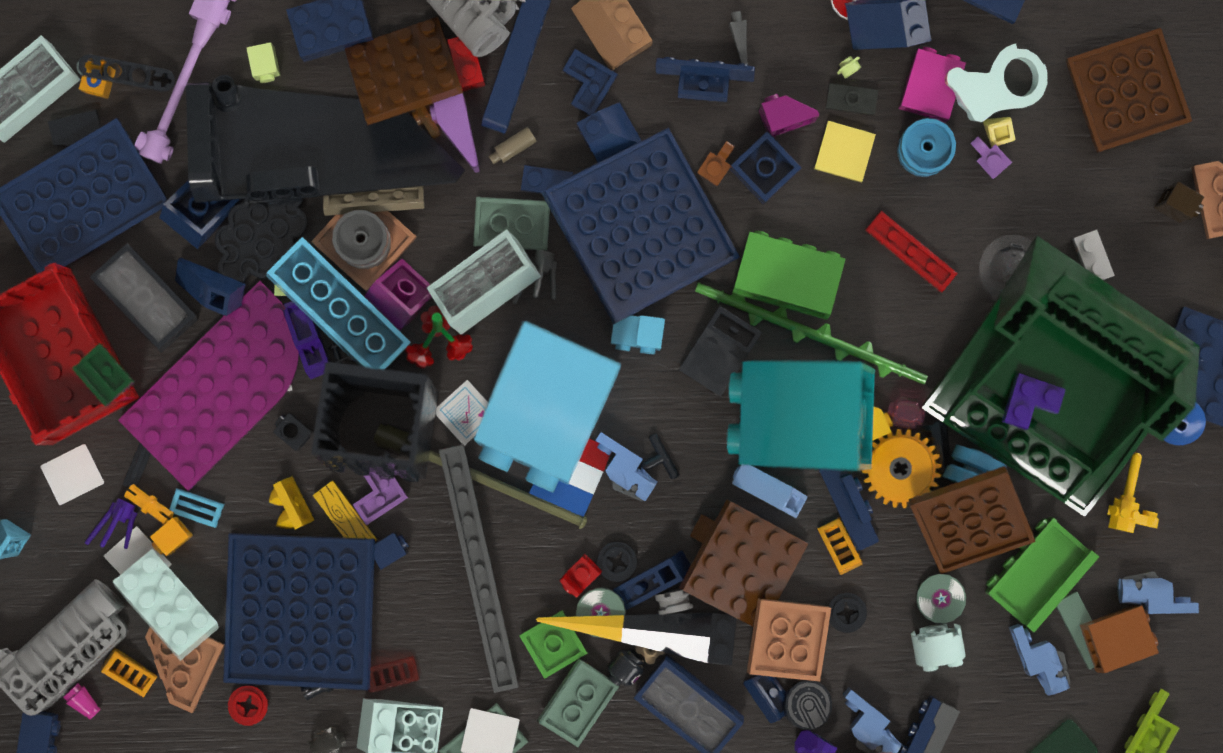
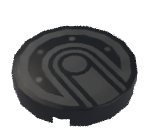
(807, 704)

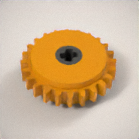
(903, 450)

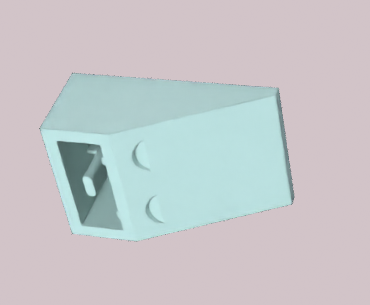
(398, 727)

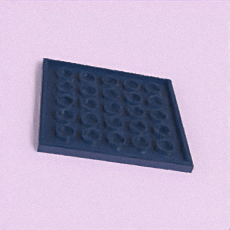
(640, 225)
(299, 611)

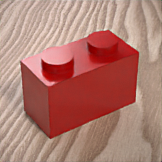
(466, 65)

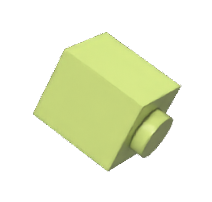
(263, 62)

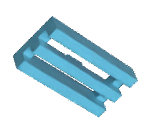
(217, 514)

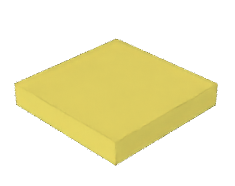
(844, 151)

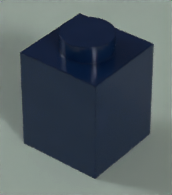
(390, 549)

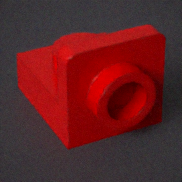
(580, 576)

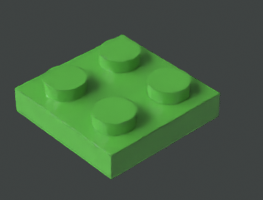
(552, 646)

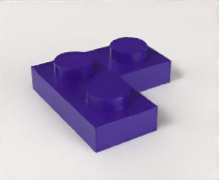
(1027, 395)

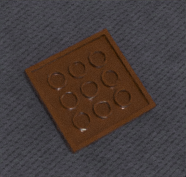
(403, 71)
(1128, 90)
(972, 520)
(742, 562)

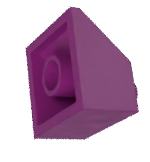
(785, 114)
(399, 294)

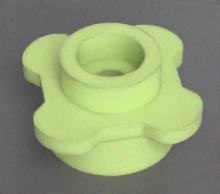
(849, 66)

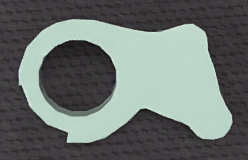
(986, 92)

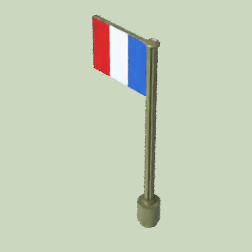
(566, 502)

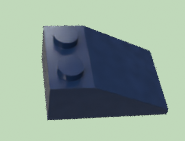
(887, 23)
(192, 219)

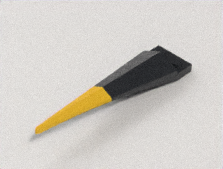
(688, 635)

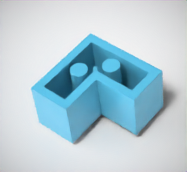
(640, 333)

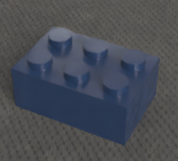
(328, 27)

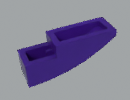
(306, 340)

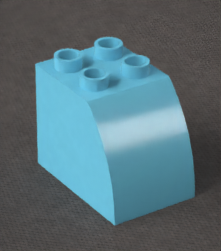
(545, 407)

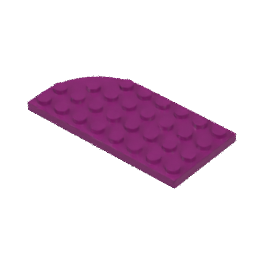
(217, 389)

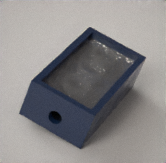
(689, 707)

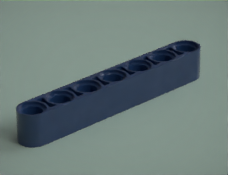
(515, 64)

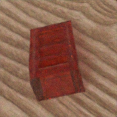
(389, 665)

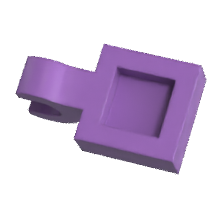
(992, 159)

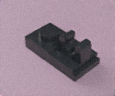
(941, 442)

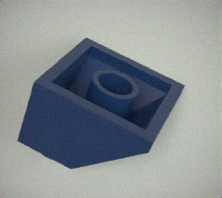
(608, 132)

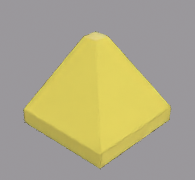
(999, 130)

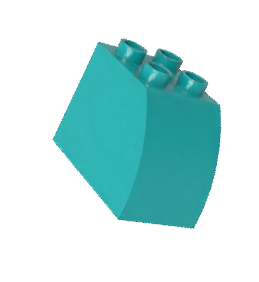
(803, 414)

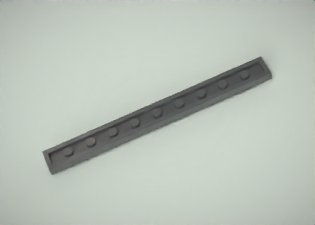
(479, 568)

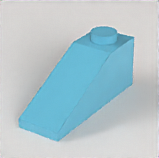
(11, 539)

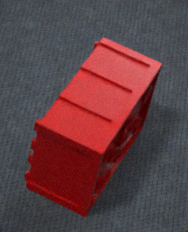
(42, 336)

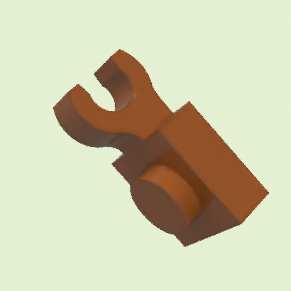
(714, 166)

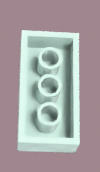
(166, 604)

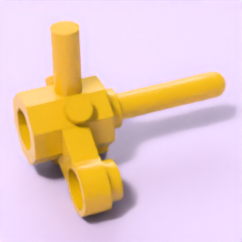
(1124, 510)

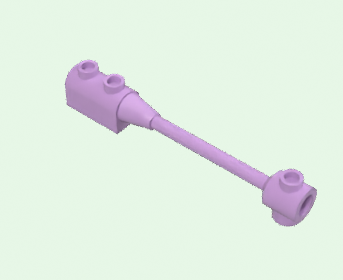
(209, 16)

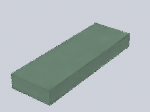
(1073, 614)

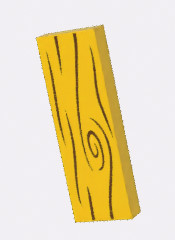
(342, 512)

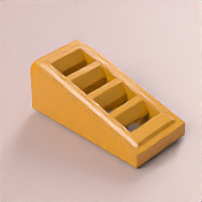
(856, 562)
(133, 665)

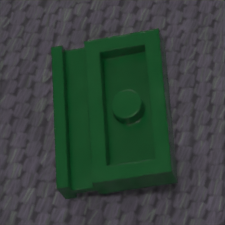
(103, 375)

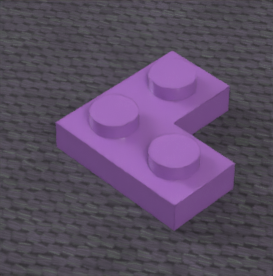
(384, 497)

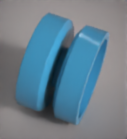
(931, 133)
(974, 464)

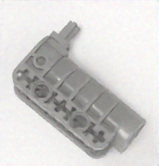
(476, 22)
(59, 646)

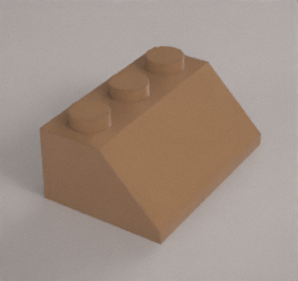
(612, 29)

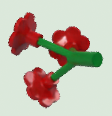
(436, 325)

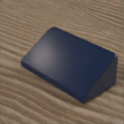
(768, 695)

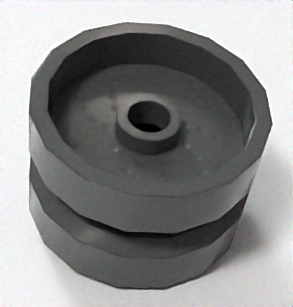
(372, 250)

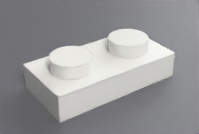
(1093, 255)

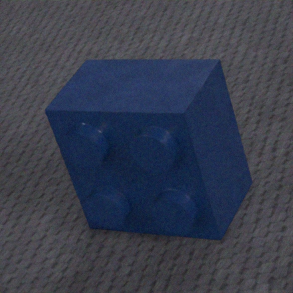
(765, 168)

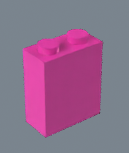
(925, 86)

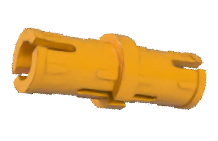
(148, 504)

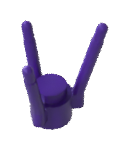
(120, 511)

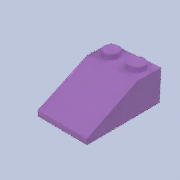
(454, 122)

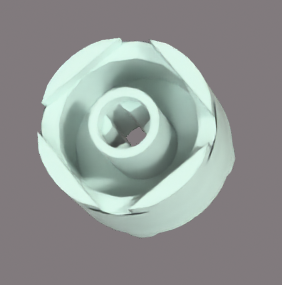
(938, 646)

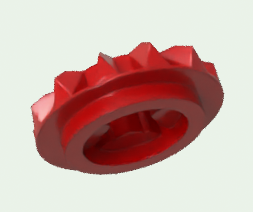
(238, 711)

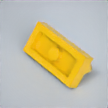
(296, 510)

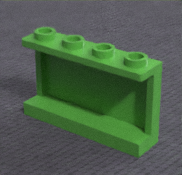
(789, 275)
(1040, 574)

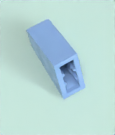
(769, 489)

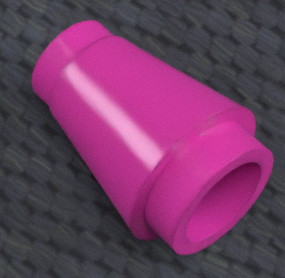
(81, 701)

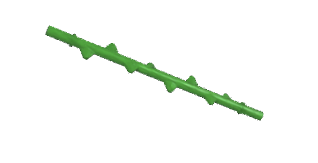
(821, 335)

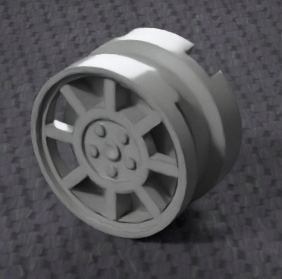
(673, 601)

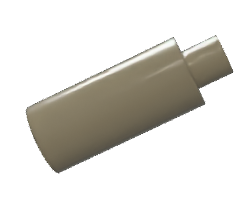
(513, 146)

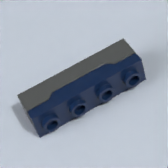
(932, 727)

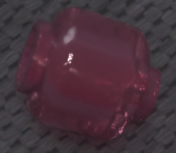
(907, 412)

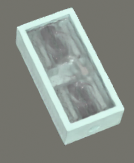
(31, 85)
(483, 282)

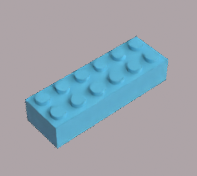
(337, 307)

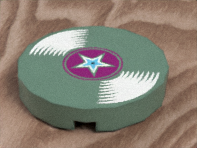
(941, 598)
(600, 603)

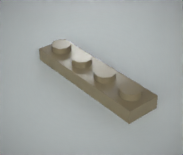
(375, 201)

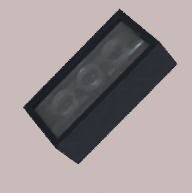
(144, 298)

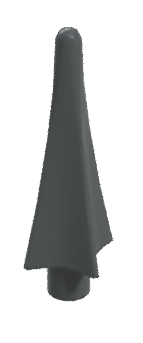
(739, 32)

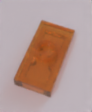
(423, 117)

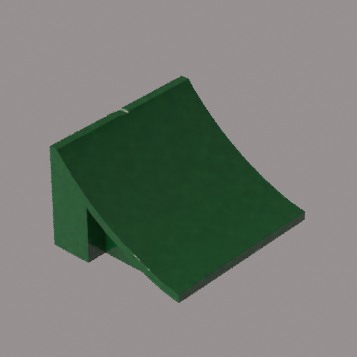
(1074, 331)

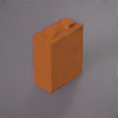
(1119, 638)

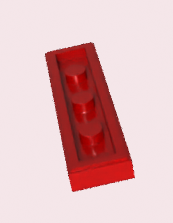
(911, 251)

